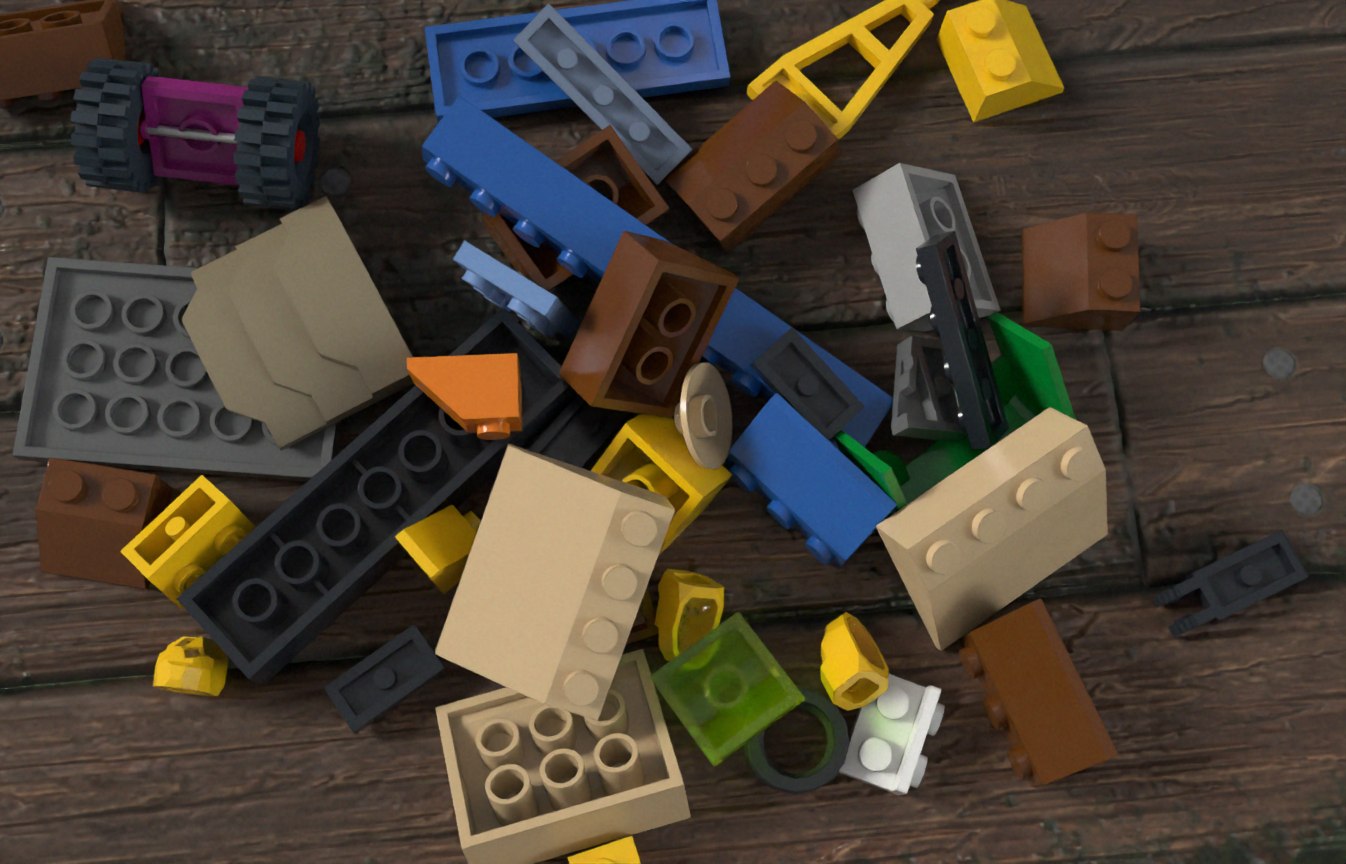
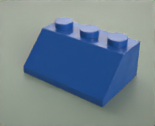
(808, 483)

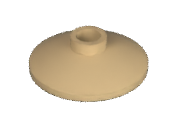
(705, 416)

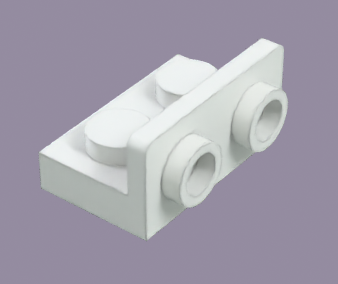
(891, 735)

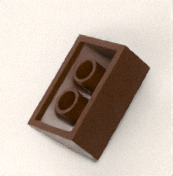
(51, 46)
(754, 165)
(607, 168)
(646, 326)
(1036, 696)

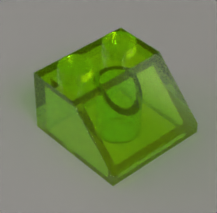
(726, 688)

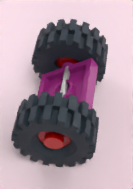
(153, 126)

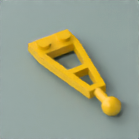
(857, 34)

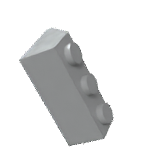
(900, 214)

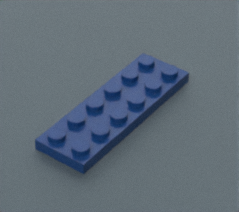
(649, 43)

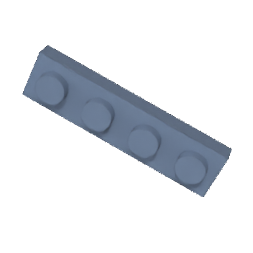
(601, 92)

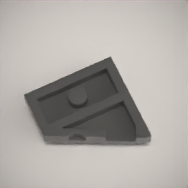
(923, 397)

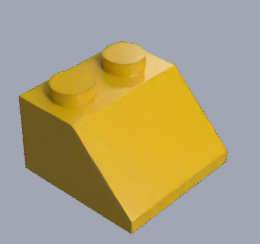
(996, 57)
(656, 458)

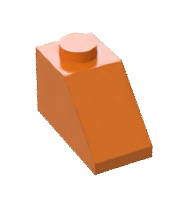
(474, 390)

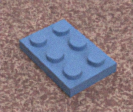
(515, 293)

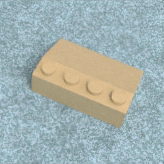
(999, 524)
(554, 580)
(556, 782)

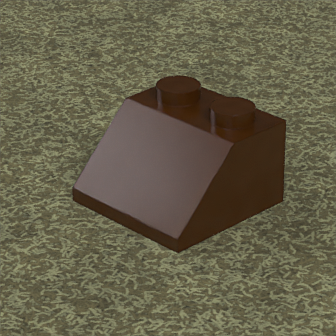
(1081, 272)
(91, 515)

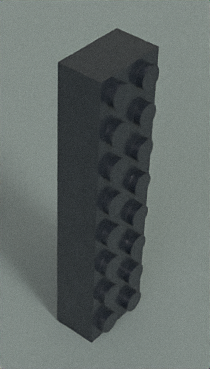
(342, 524)

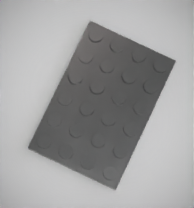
(126, 388)

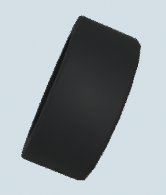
(827, 768)

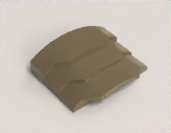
(296, 328)

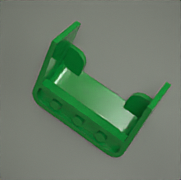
(1027, 386)

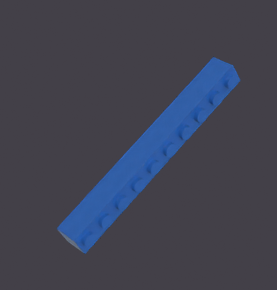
(585, 229)

